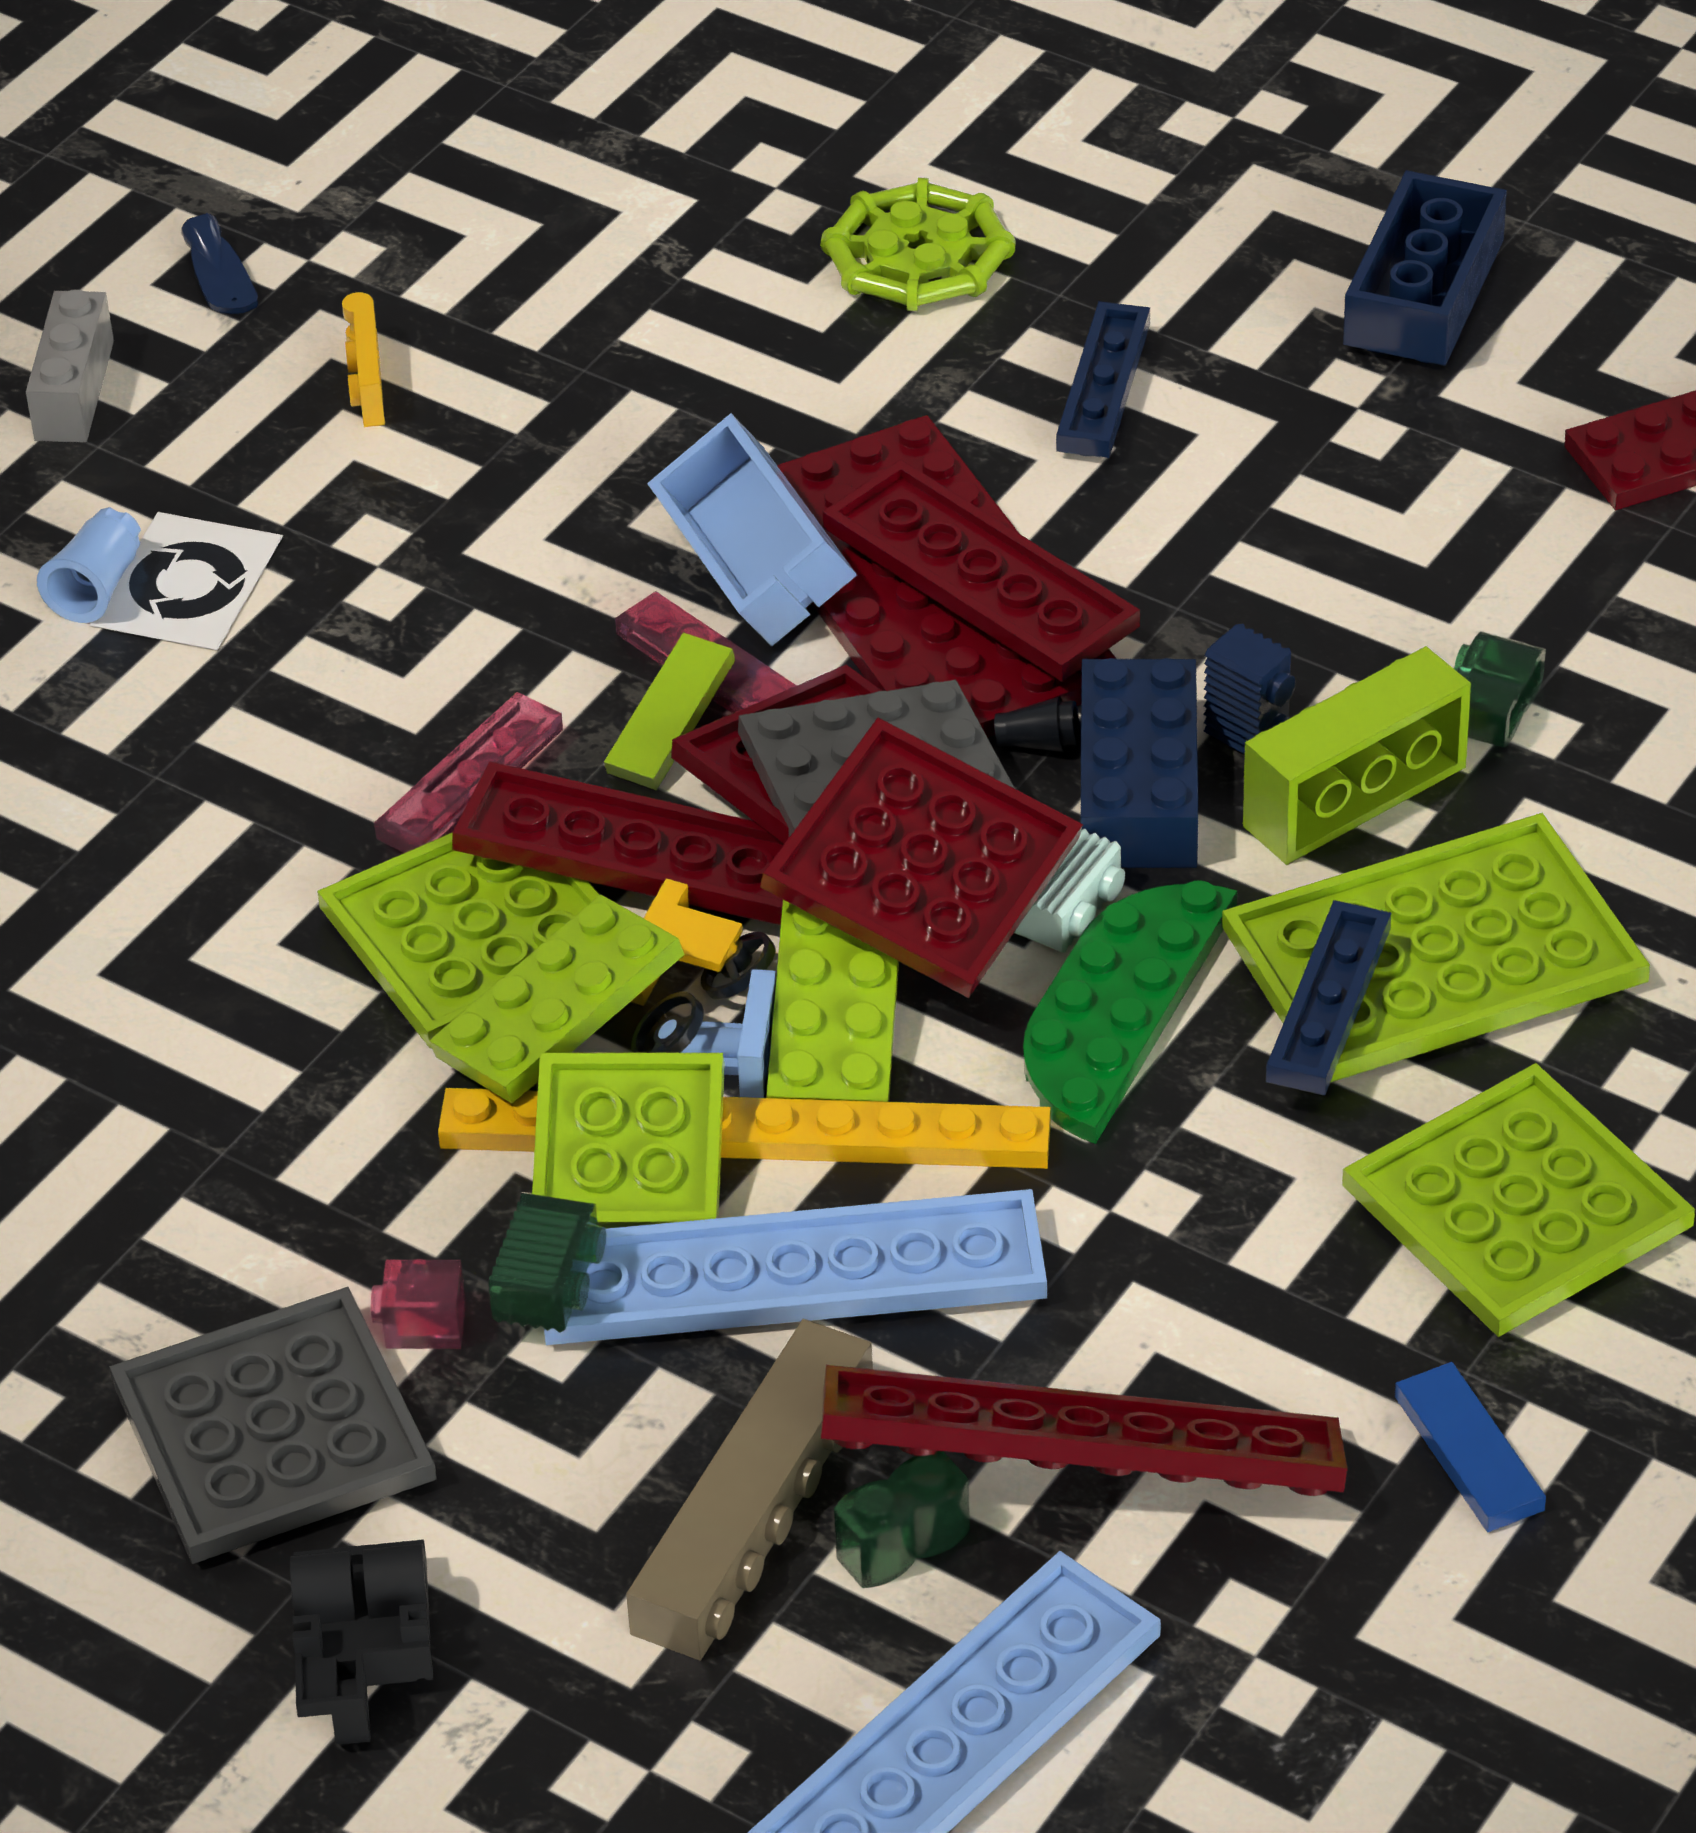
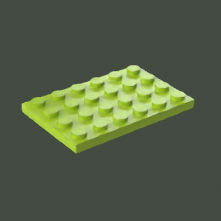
(1474, 945)

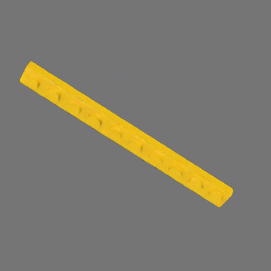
(800, 1130)

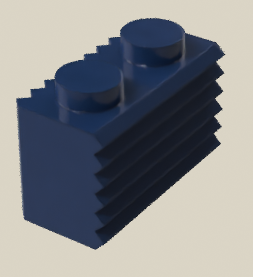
(1246, 686)

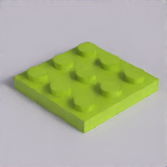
(631, 1134)

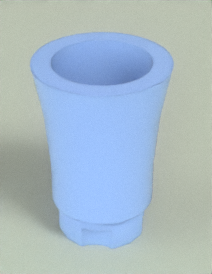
(88, 568)

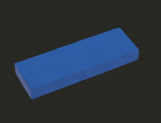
(1470, 1447)

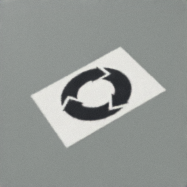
(188, 580)

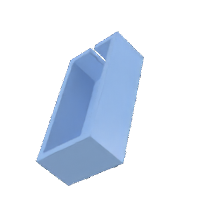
(751, 529)

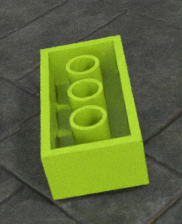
(1356, 754)

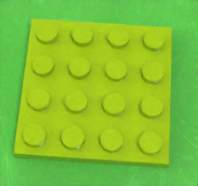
(447, 925)
(1518, 1199)

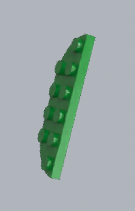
(1118, 999)

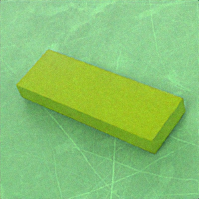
(669, 710)

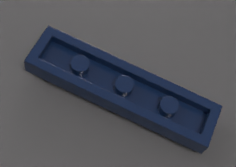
(1103, 380)
(1328, 997)

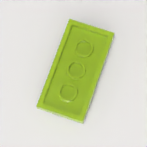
(556, 997)
(830, 1014)

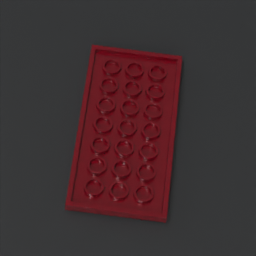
(889, 625)

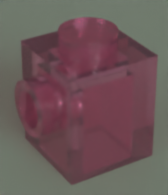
(420, 1304)

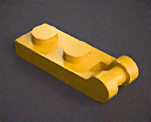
(363, 357)

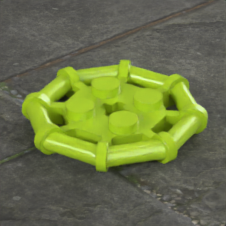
(942, 240)

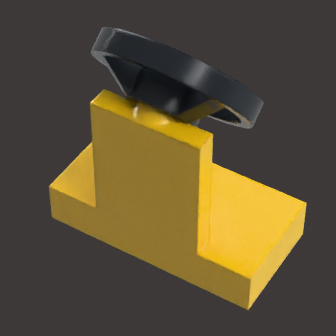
(707, 942)

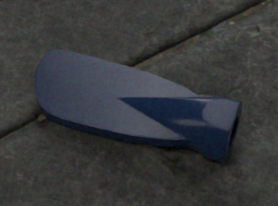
(218, 267)

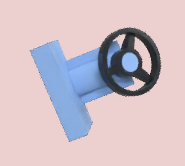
(743, 1045)

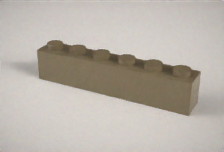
(743, 1499)

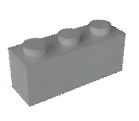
(70, 366)

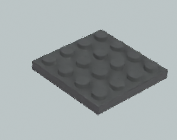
(806, 745)
(271, 1424)

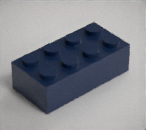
(1424, 267)
(1141, 759)

